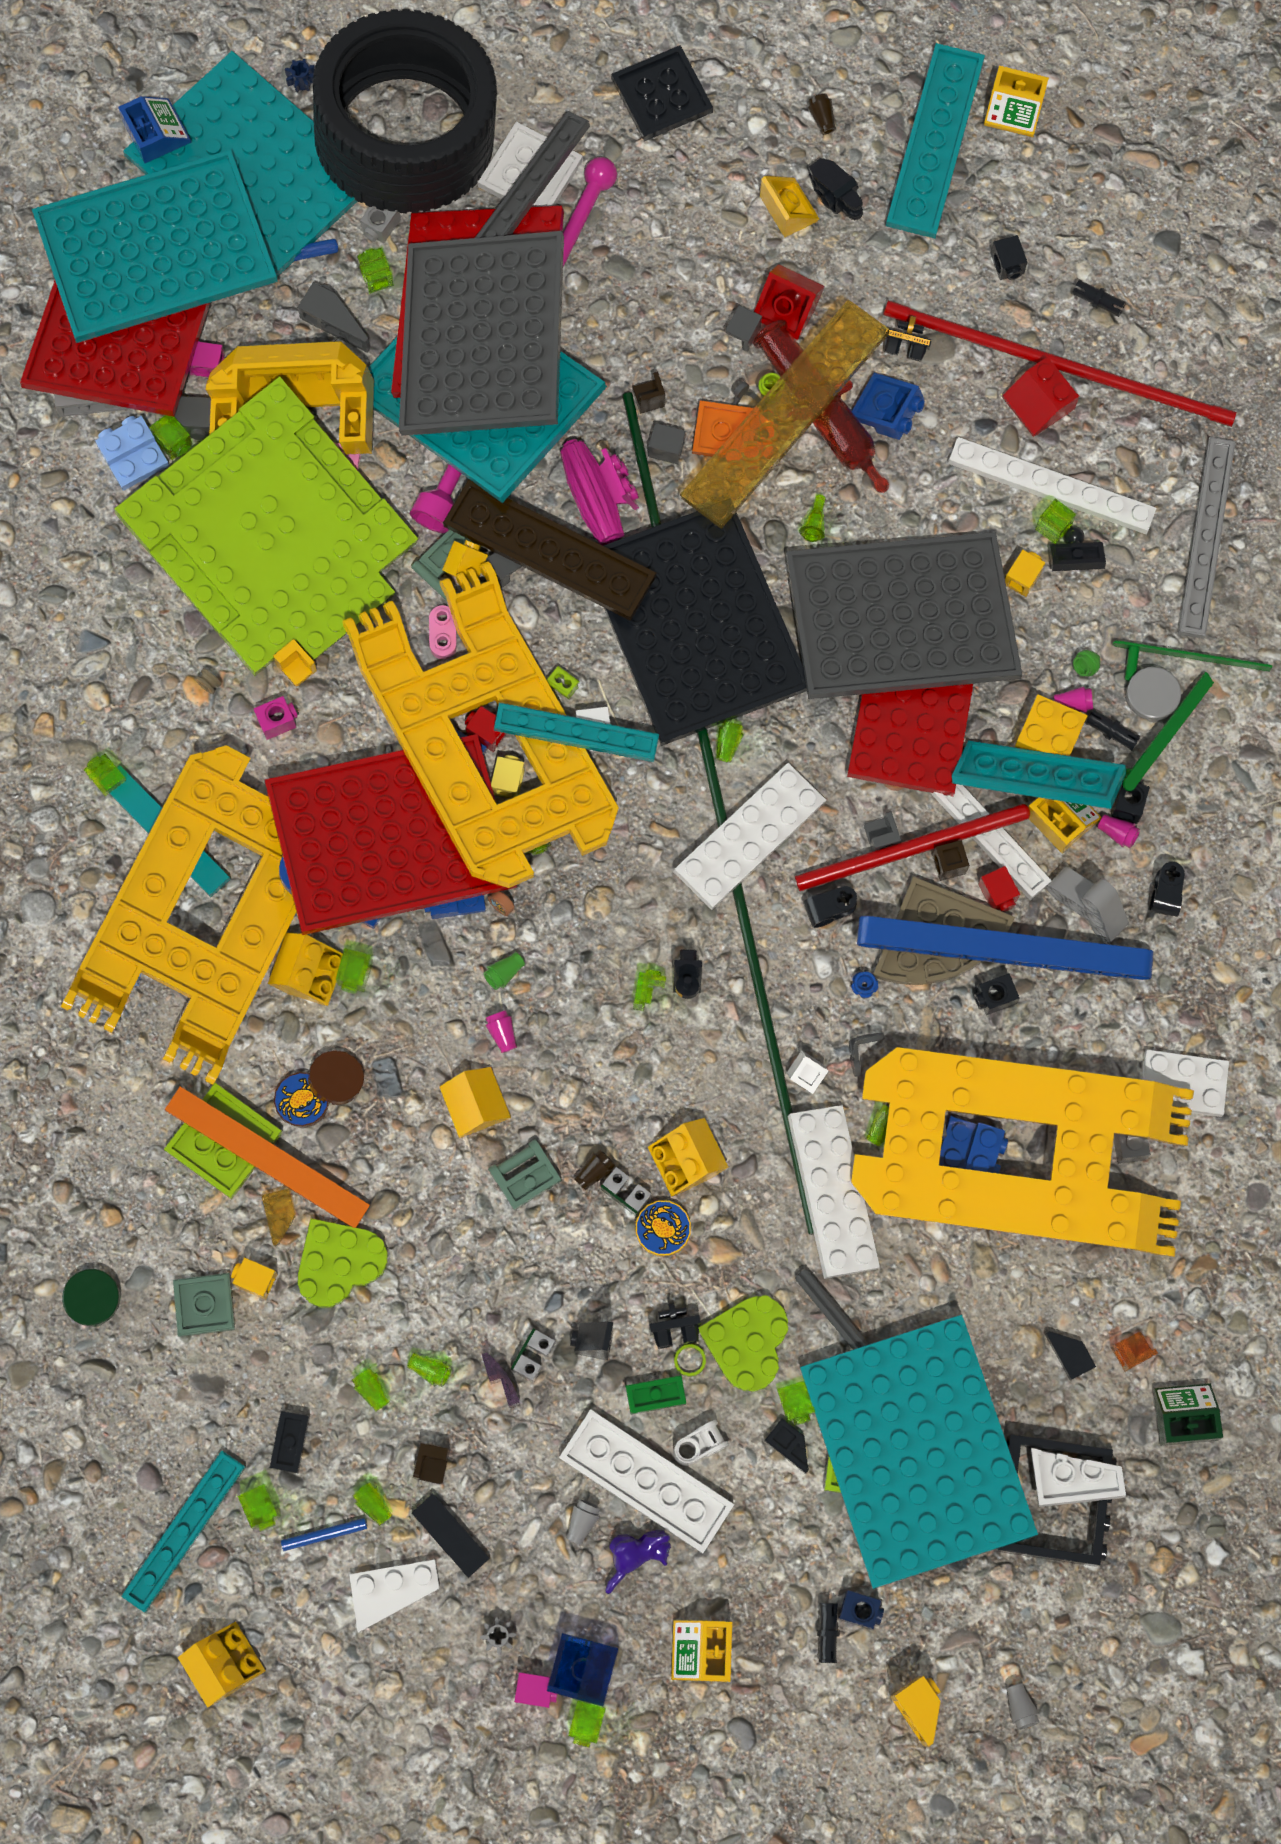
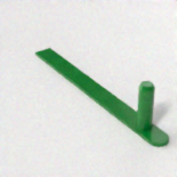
(1134, 649)
(1135, 774)

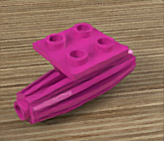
(598, 489)

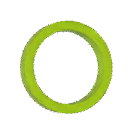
(694, 1373)

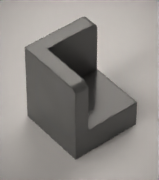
(744, 326)
(666, 443)
(503, 568)
(882, 832)

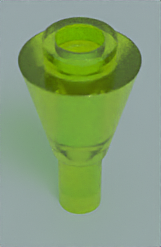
(813, 526)

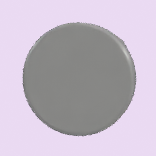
(1153, 693)

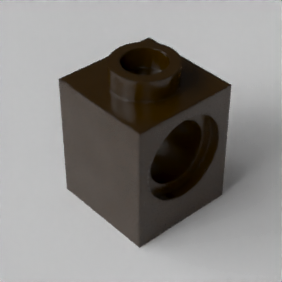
(950, 860)

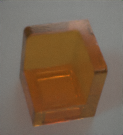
(1133, 1351)

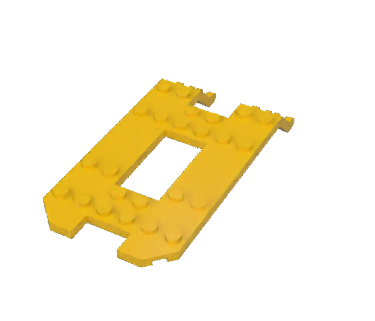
(498, 670)
(136, 928)
(1081, 1105)

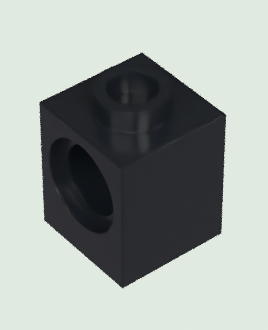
(1009, 258)
(1127, 811)
(1005, 986)

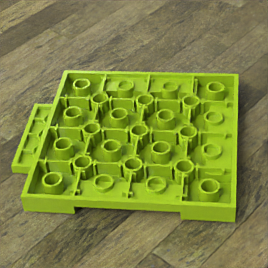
(270, 531)

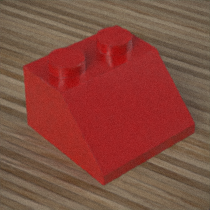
(788, 298)
(1041, 397)

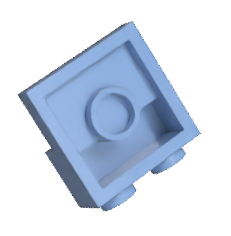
(131, 452)

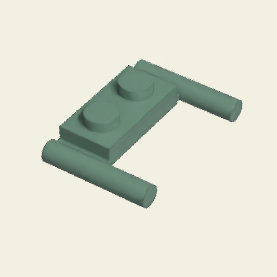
(432, 562)

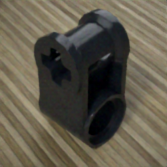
(1168, 894)
(826, 907)

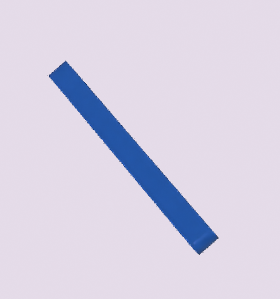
(1005, 948)

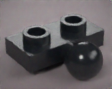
(1075, 553)

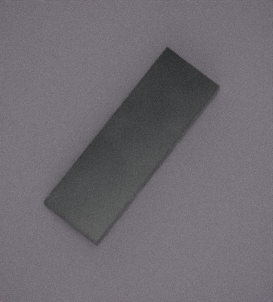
(450, 1535)

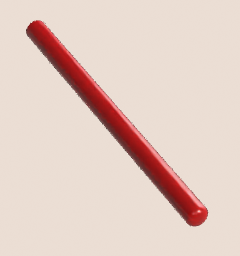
(912, 847)

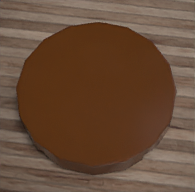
(336, 1077)

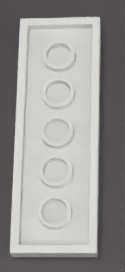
(749, 836)
(833, 1203)
(646, 1481)

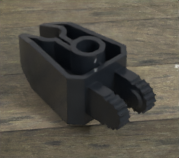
(836, 188)

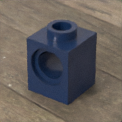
(848, 1614)

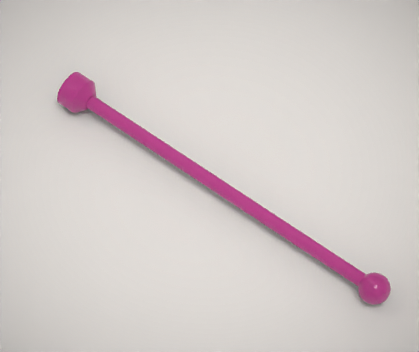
(434, 505)

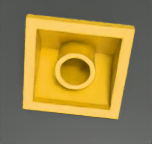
(787, 204)
(474, 1101)

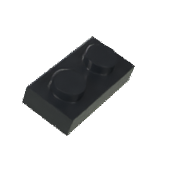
(289, 1442)

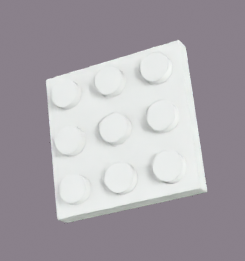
(513, 158)

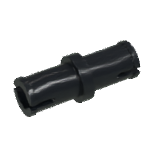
(1099, 298)
(1112, 729)
(828, 1633)

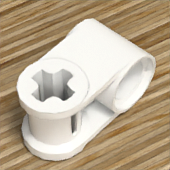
(701, 1443)

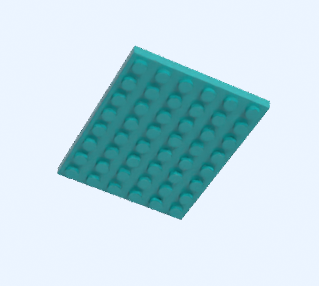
(271, 150)
(154, 246)
(502, 456)
(918, 1451)

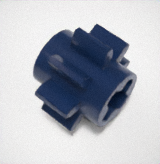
(300, 75)

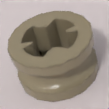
(208, 681)

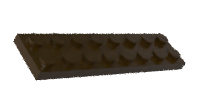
(550, 550)

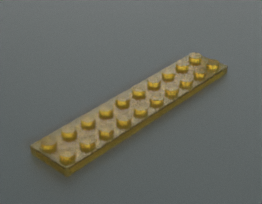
(784, 413)

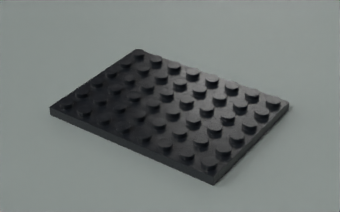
(707, 629)

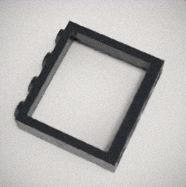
(1101, 1522)

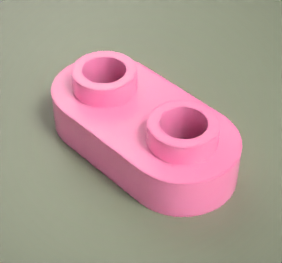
(442, 631)

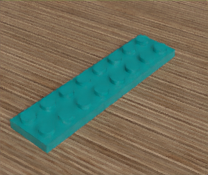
(935, 140)

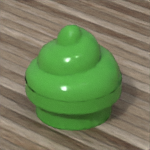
(1086, 663)

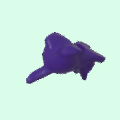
(632, 1553)

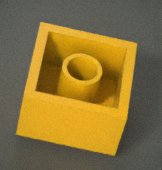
(1051, 727)

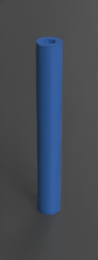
(323, 1534)

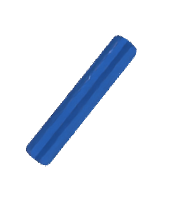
(318, 249)

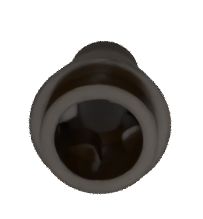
(822, 112)
(595, 1169)

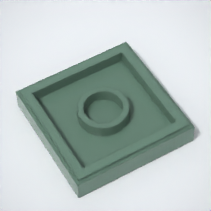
(204, 1305)

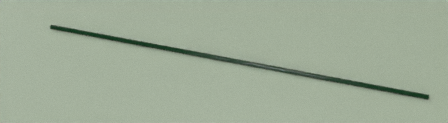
(721, 817)

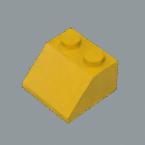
(919, 1707)

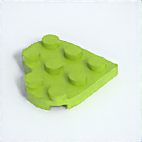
(337, 1260)
(746, 1341)

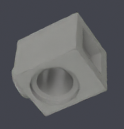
(382, 231)

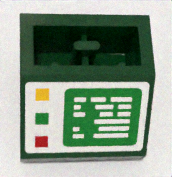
(1187, 1414)

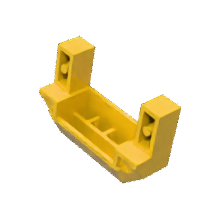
(316, 373)

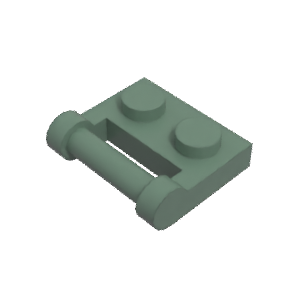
(529, 1182)

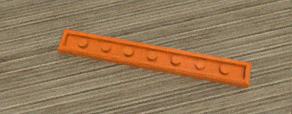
(267, 1157)

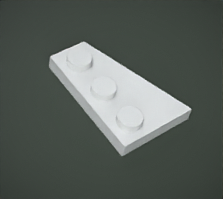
(1074, 1480)
(390, 1589)

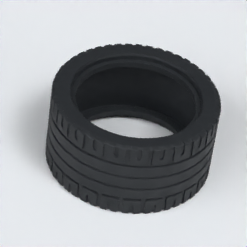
(411, 48)

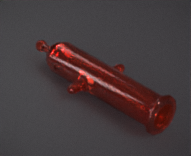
(836, 423)

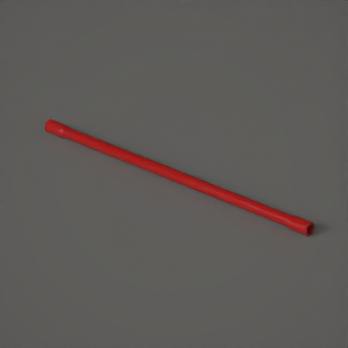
(1212, 412)

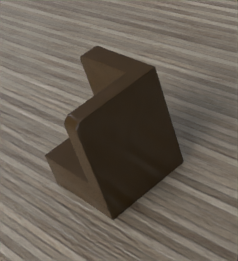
(650, 395)
(431, 1463)

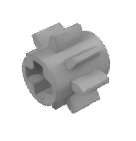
(491, 1630)

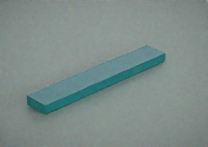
(576, 732)
(145, 812)
(183, 1532)

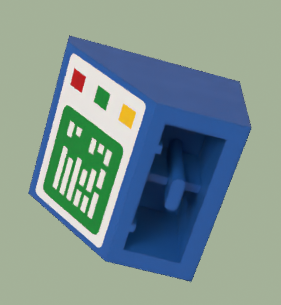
(153, 126)

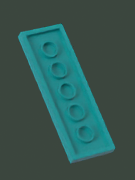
(1039, 774)

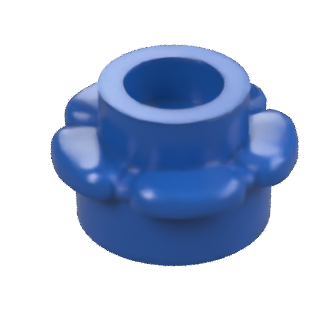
(867, 977)

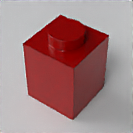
(483, 724)
(999, 889)

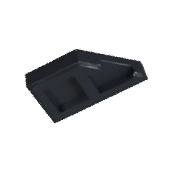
(1071, 1354)
(789, 1444)

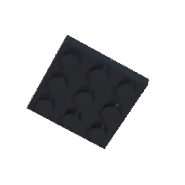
(662, 93)

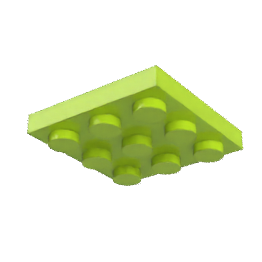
(209, 1159)

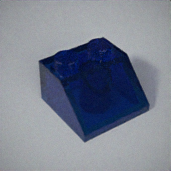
(583, 1670)

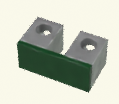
(613, 1189)
(533, 1342)

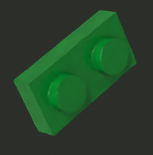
(655, 1395)

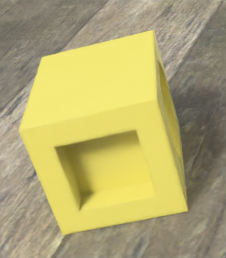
(507, 776)

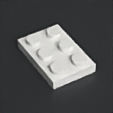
(1200, 1074)

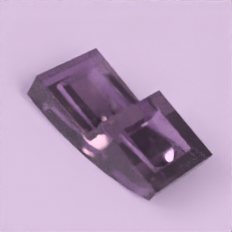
(497, 1374)

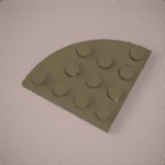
(940, 906)

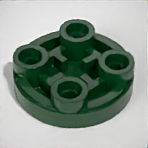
(91, 1297)

